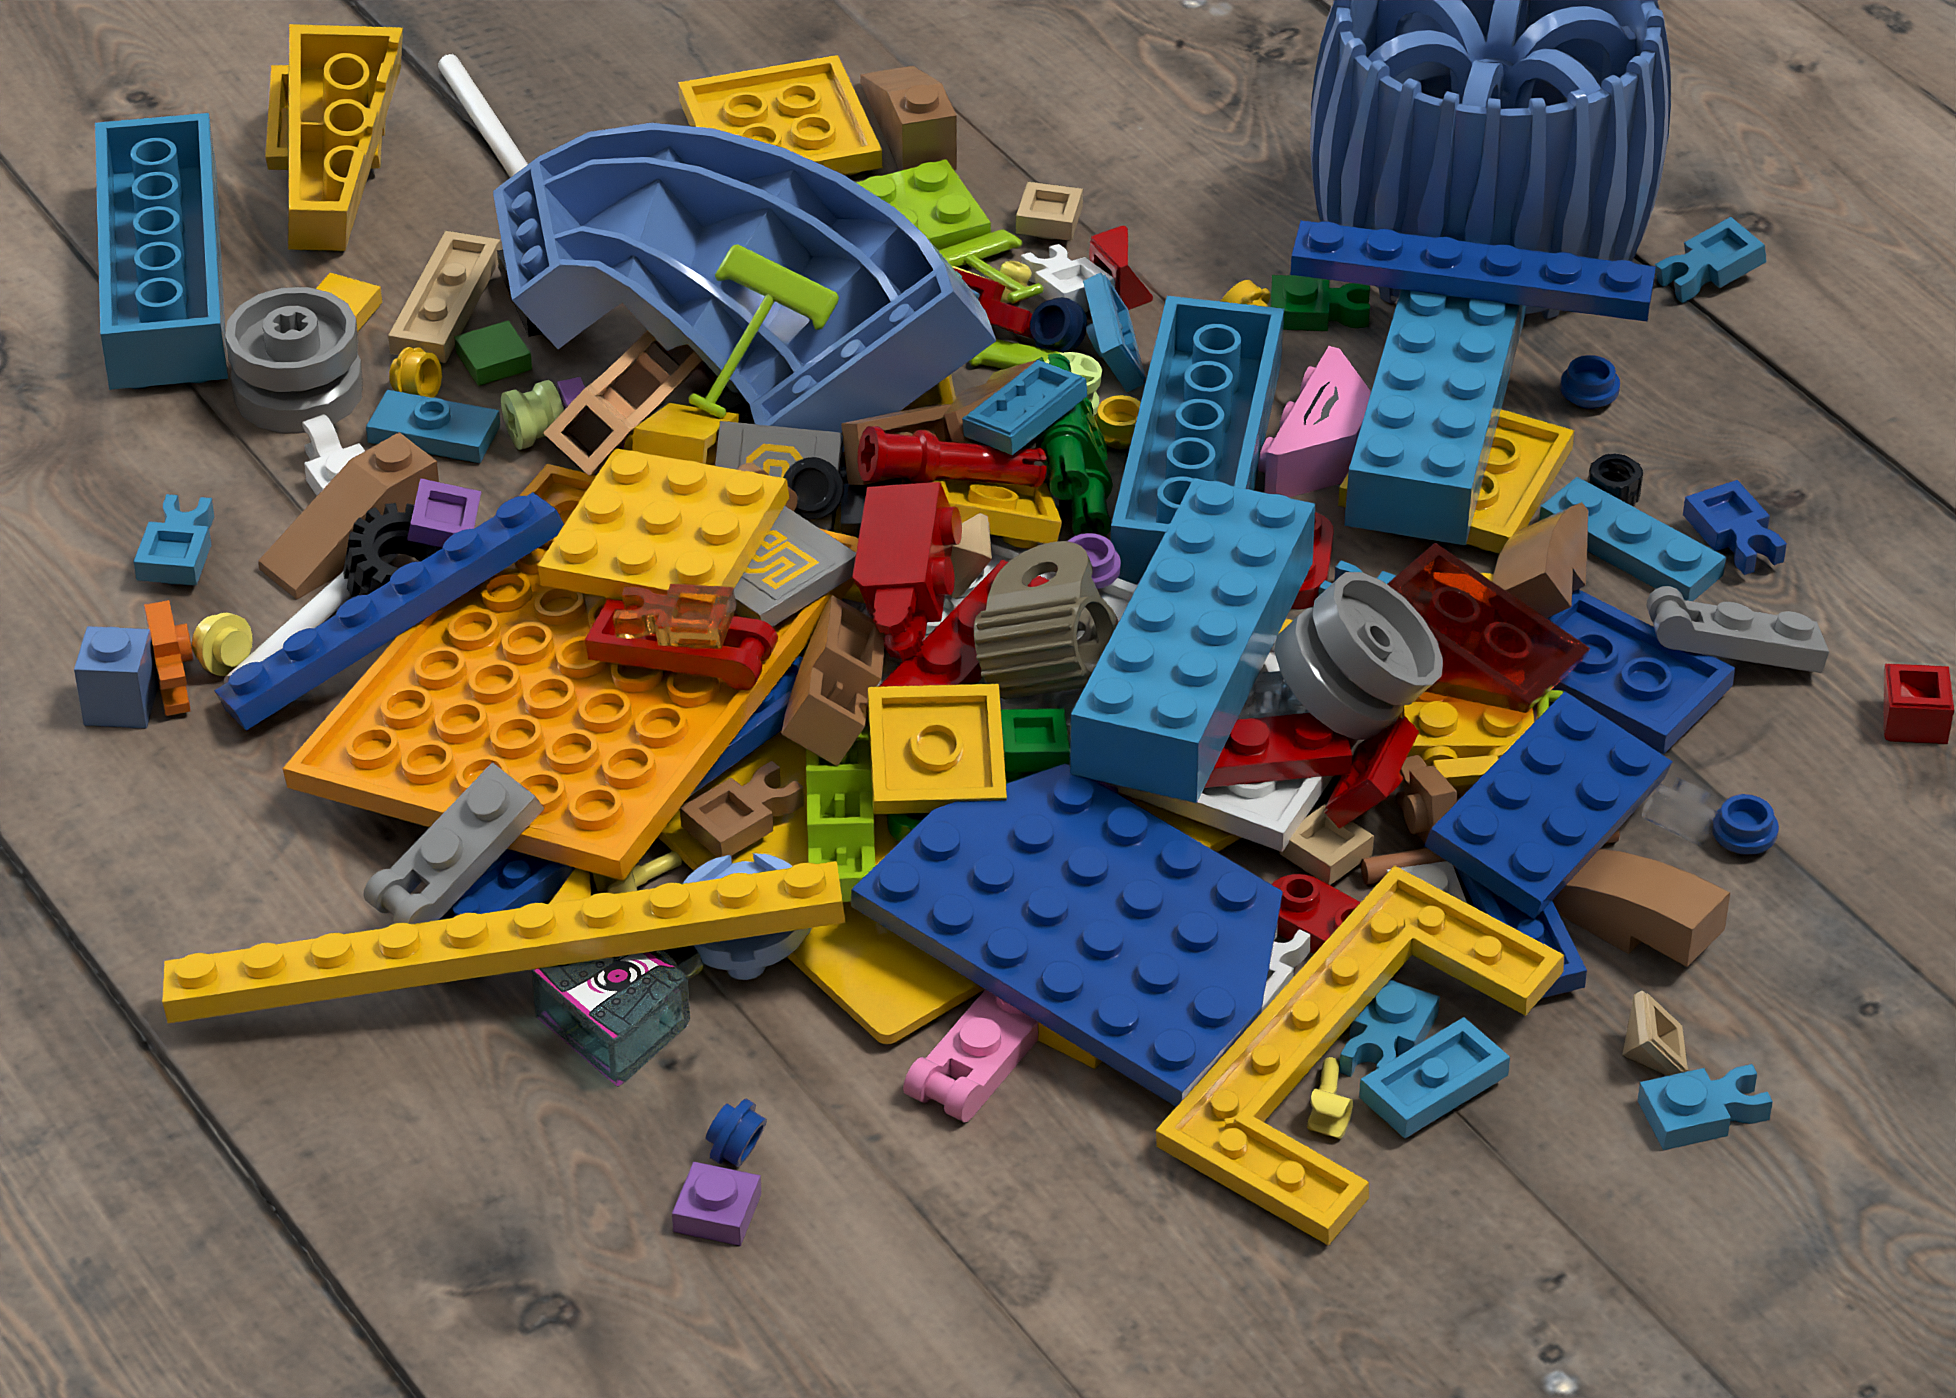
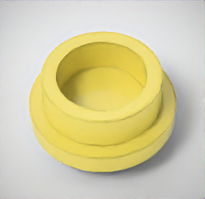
(222, 642)

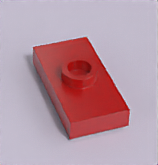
(1373, 772)

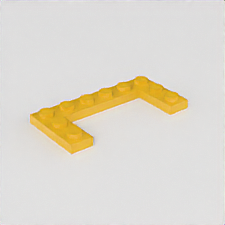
(1223, 1117)

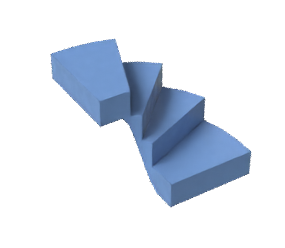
(653, 213)

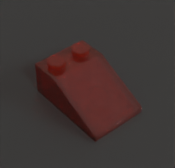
(1488, 639)

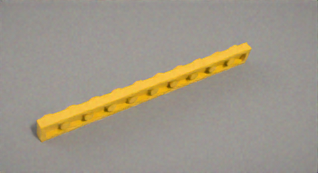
(502, 941)

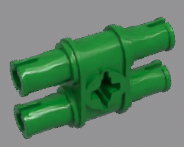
(1077, 463)

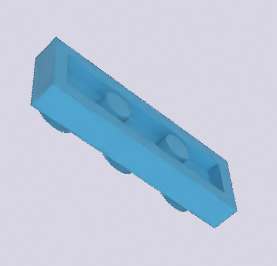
(1640, 542)

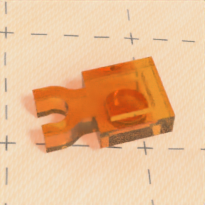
(682, 618)

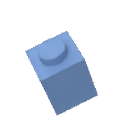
(116, 677)

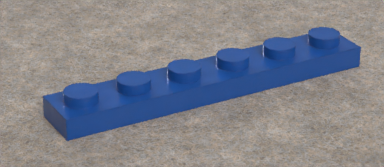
(1473, 270)
(376, 618)

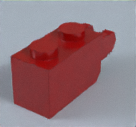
(906, 561)

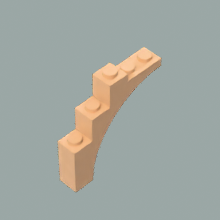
(620, 401)

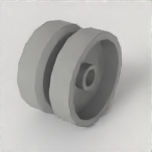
(294, 358)
(1358, 656)

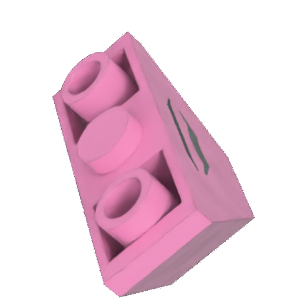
(1317, 430)

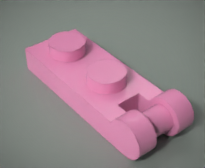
(975, 1052)

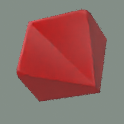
(1110, 253)
(1917, 703)

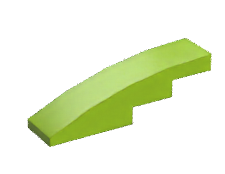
(842, 813)

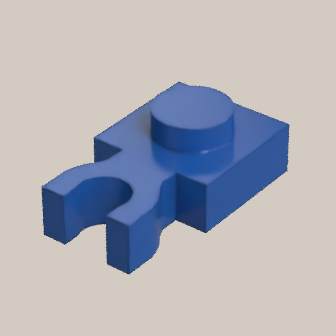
(1735, 520)

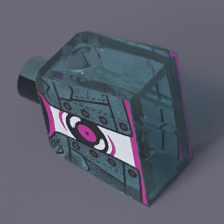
(618, 1007)

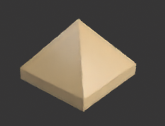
(971, 554)
(1654, 1037)

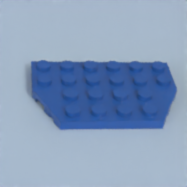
(1087, 922)

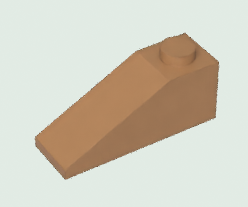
(913, 116)
(317, 541)

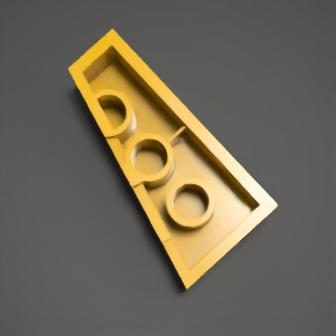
(336, 113)

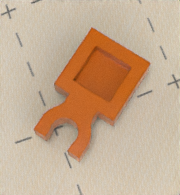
(170, 649)

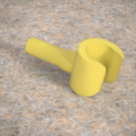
(638, 875)
(1330, 1111)

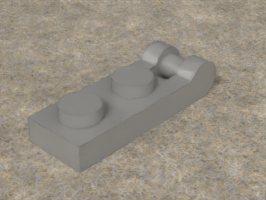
(1737, 632)
(455, 849)

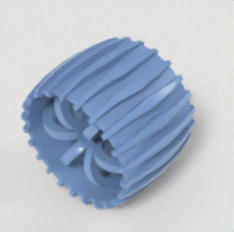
(1493, 122)

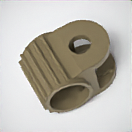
(1030, 633)

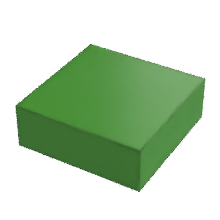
(493, 352)

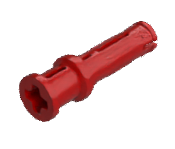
(925, 458)

